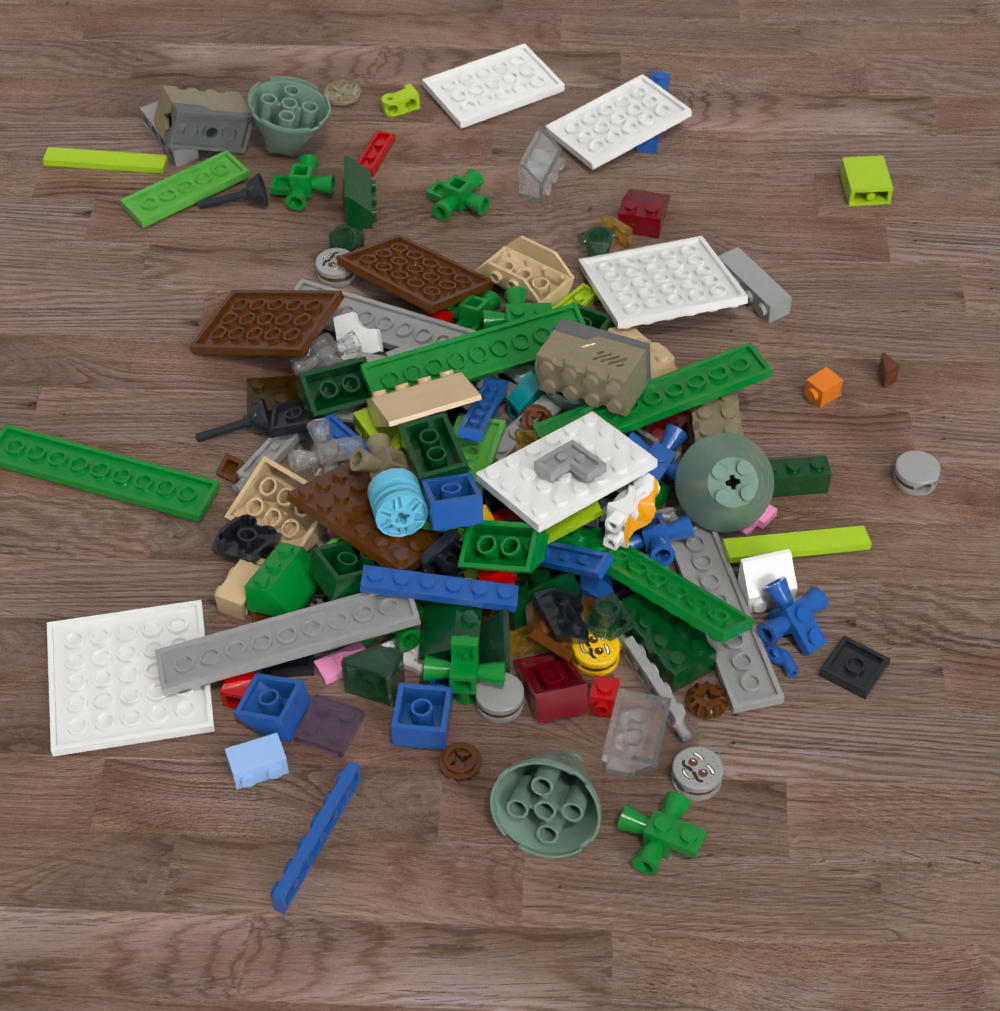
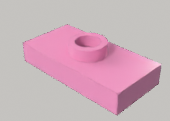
(330, 666)

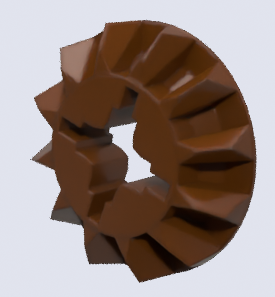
(532, 413)
(697, 705)
(464, 752)

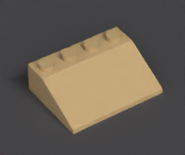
(421, 399)
(266, 500)

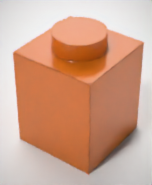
(823, 387)

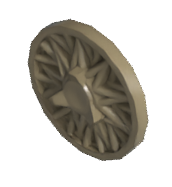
(343, 92)

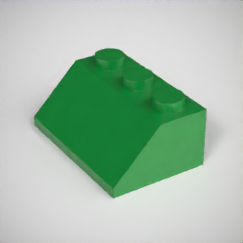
(503, 547)
(281, 582)

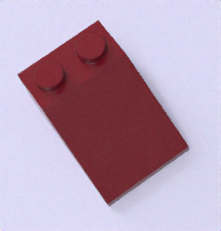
(644, 212)
(552, 687)

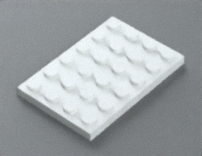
(493, 85)
(618, 121)
(548, 502)

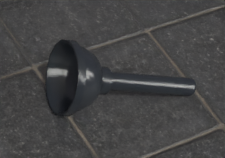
(254, 191)
(257, 418)

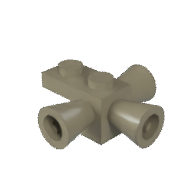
(381, 456)

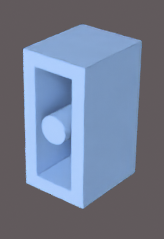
(257, 761)

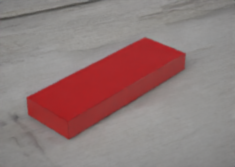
(376, 150)

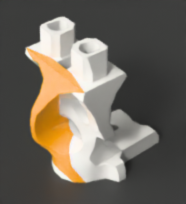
(630, 510)

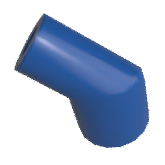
(782, 658)

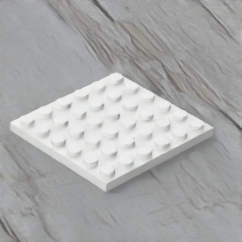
(662, 282)
(109, 682)

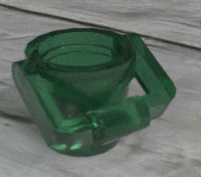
(347, 237)
(597, 239)
(605, 616)

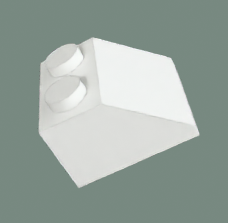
(759, 571)

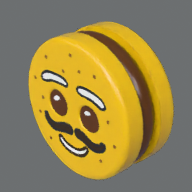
(597, 656)

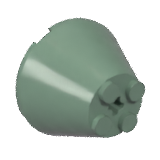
(287, 113)
(703, 478)
(547, 804)

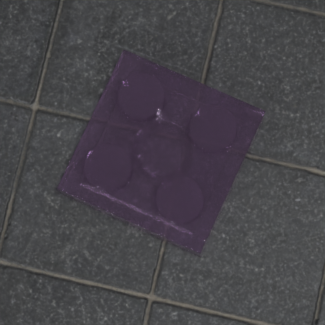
(329, 726)

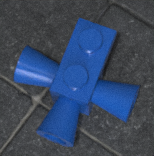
(663, 451)
(657, 537)
(793, 616)

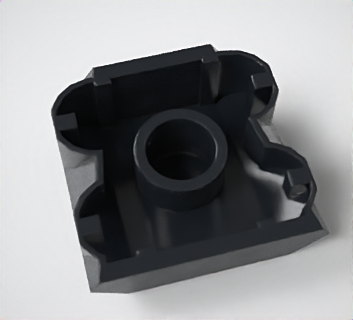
(245, 539)
(444, 555)
(562, 614)

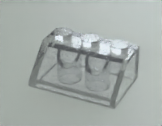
(540, 167)
(635, 733)

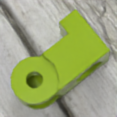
(400, 101)

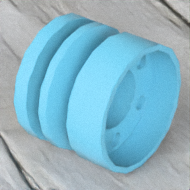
(397, 502)

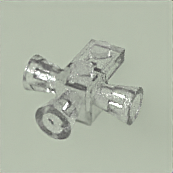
(326, 352)
(325, 452)

